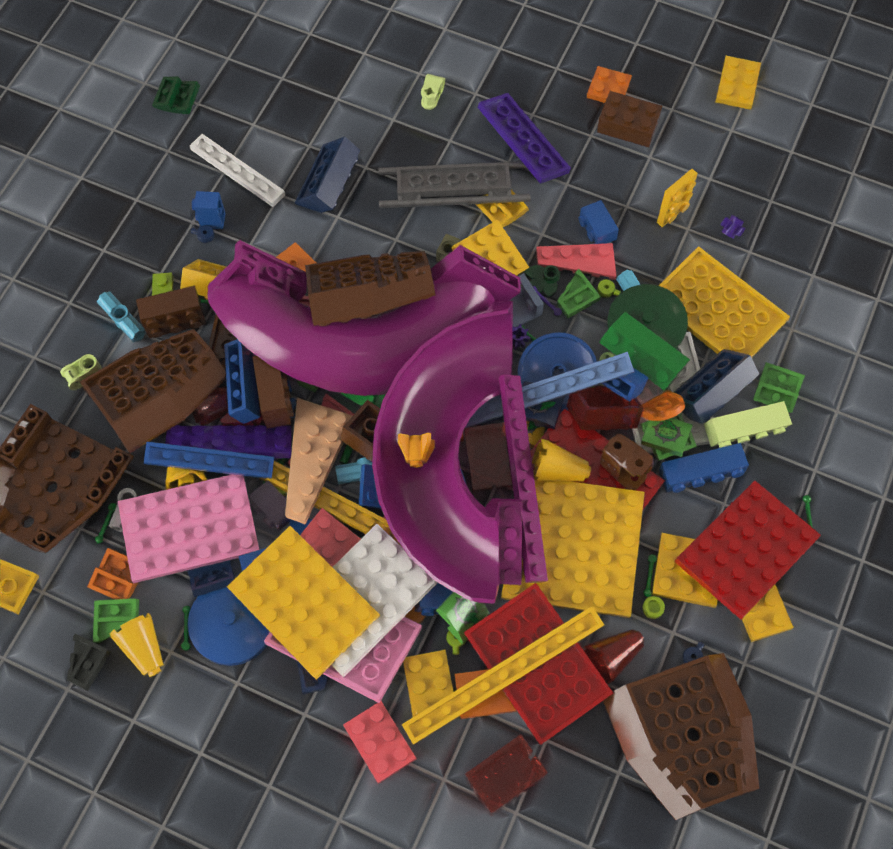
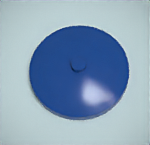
(552, 356)
(225, 629)

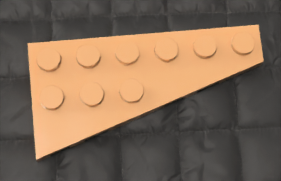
(312, 456)

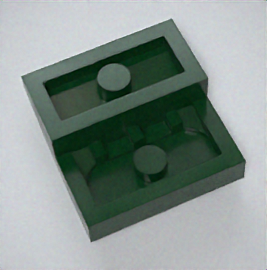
(176, 95)

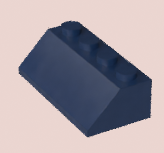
(328, 175)
(716, 384)

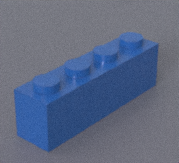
(241, 382)
(703, 468)

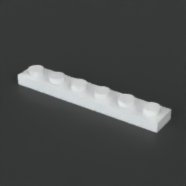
(237, 170)

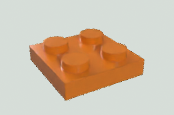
(606, 81)

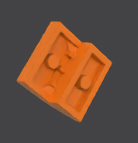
(113, 576)

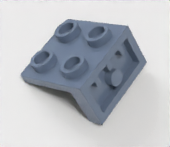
(526, 304)

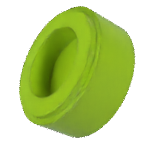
(653, 607)

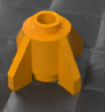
(416, 448)

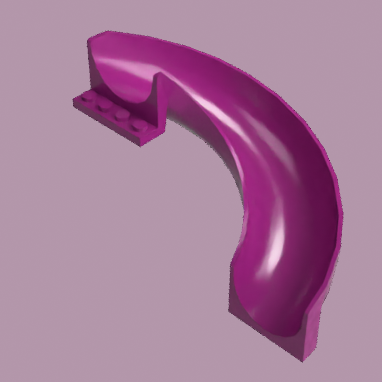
(262, 309)
(430, 506)

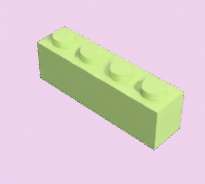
(747, 424)

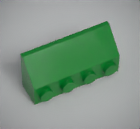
(646, 350)

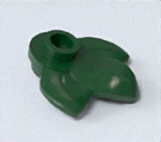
(540, 278)

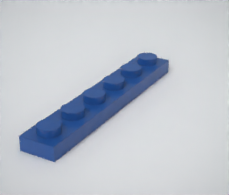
(208, 460)

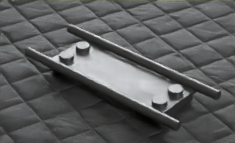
(453, 180)

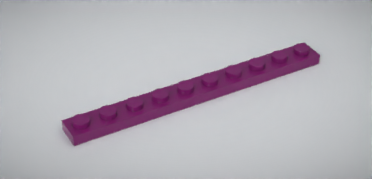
(523, 477)

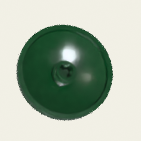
(655, 309)

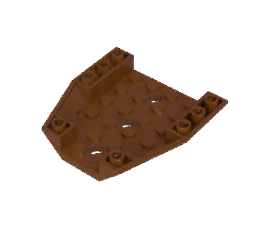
(366, 285)
(156, 401)
(39, 456)
(656, 742)

